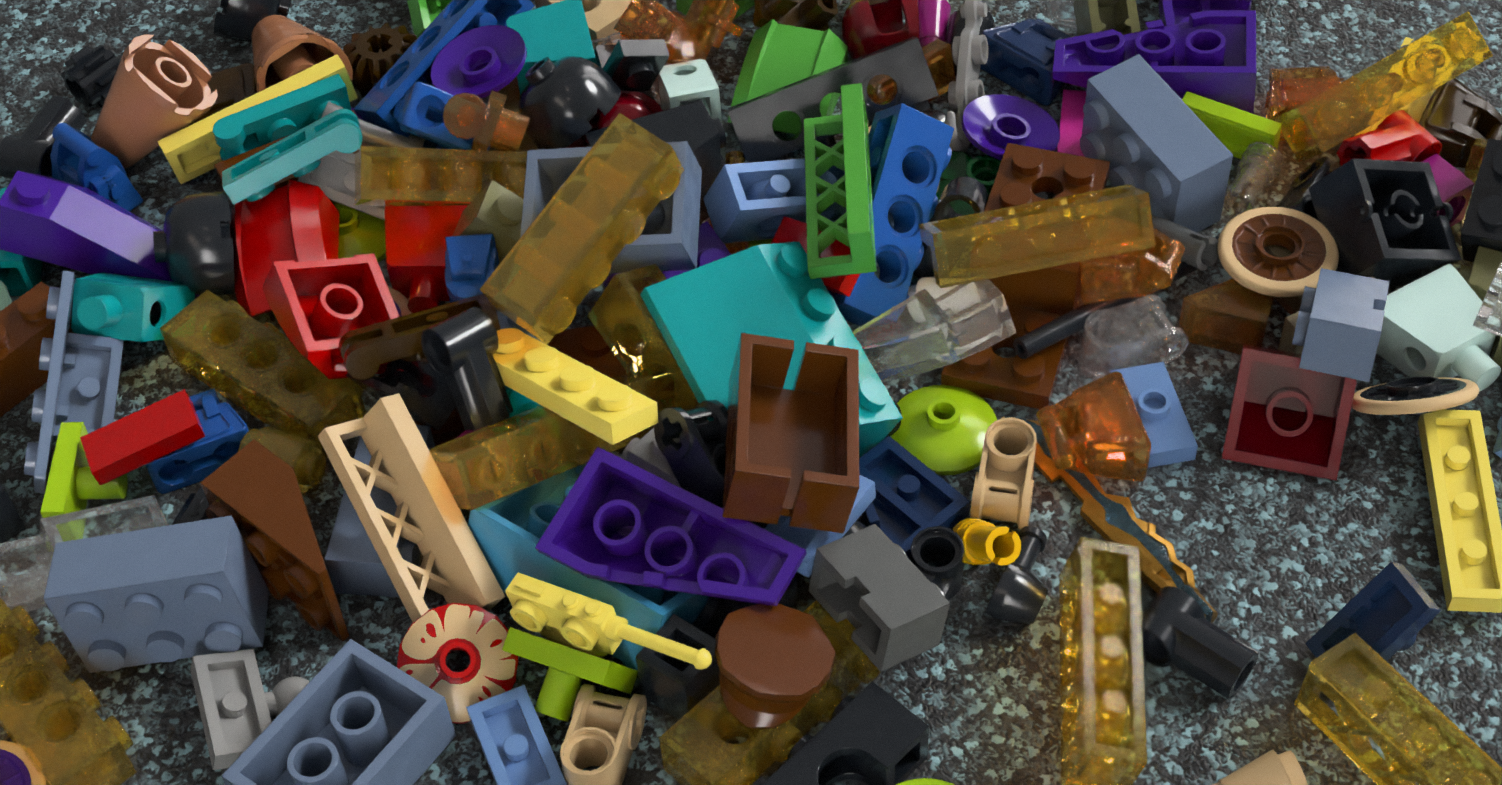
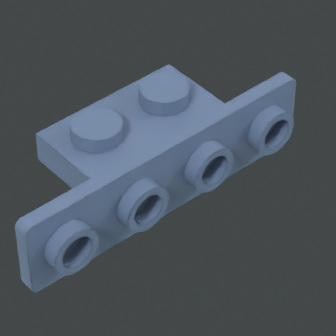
(79, 381)

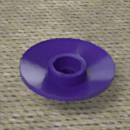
(479, 61)
(1005, 119)

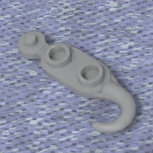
(968, 53)

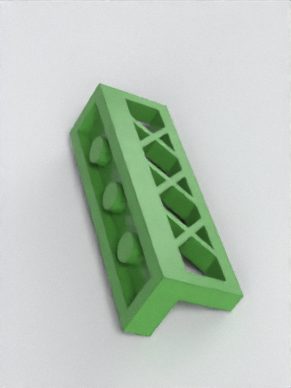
(851, 191)

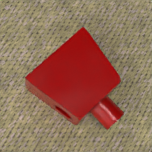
(418, 250)

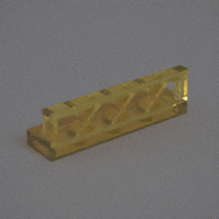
(1039, 235)
(1382, 704)

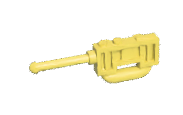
(586, 622)

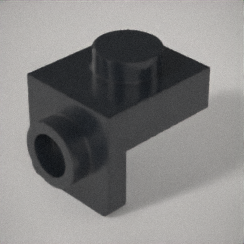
(633, 62)

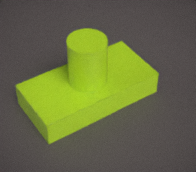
(70, 477)
(566, 672)

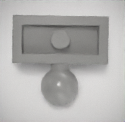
(235, 703)

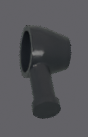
(1019, 591)

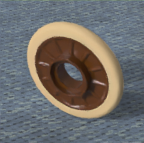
(1248, 263)

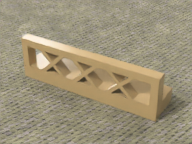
(424, 510)

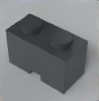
(881, 596)

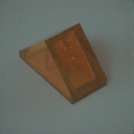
(1226, 317)

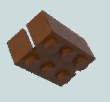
(795, 446)

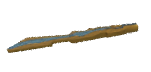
(1117, 523)

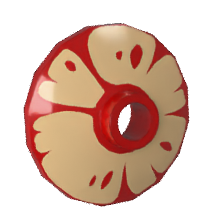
(462, 628)

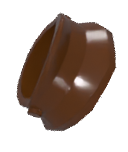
(771, 663)

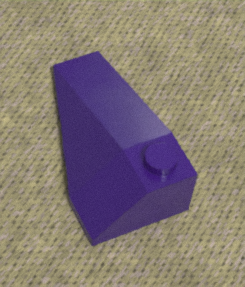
(1204, 56)
(76, 229)
(655, 535)

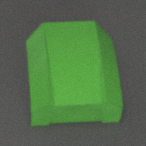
(784, 56)

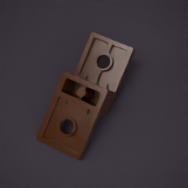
(1032, 295)

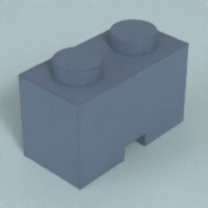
(1341, 324)

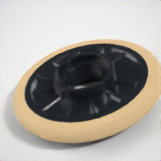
(1414, 396)

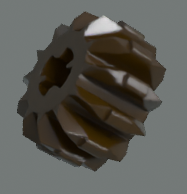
(375, 53)

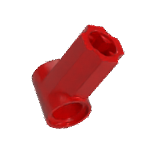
(1394, 139)

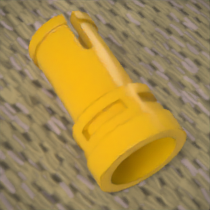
(987, 543)

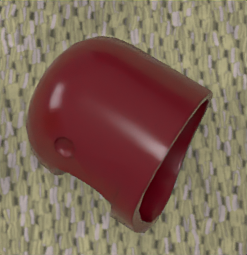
(878, 25)

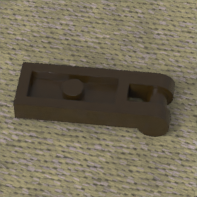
(400, 337)

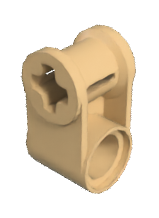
(1005, 481)
(603, 735)

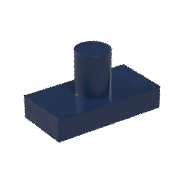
(1382, 614)

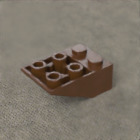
(277, 530)

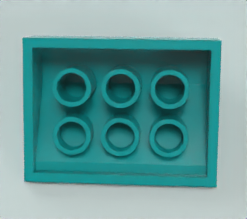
(761, 294)

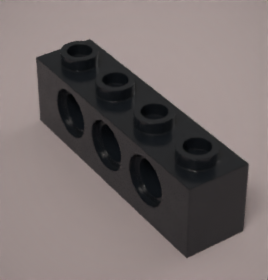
(900, 61)

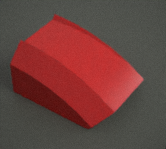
(284, 225)
(324, 301)

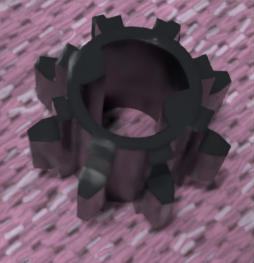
(90, 74)

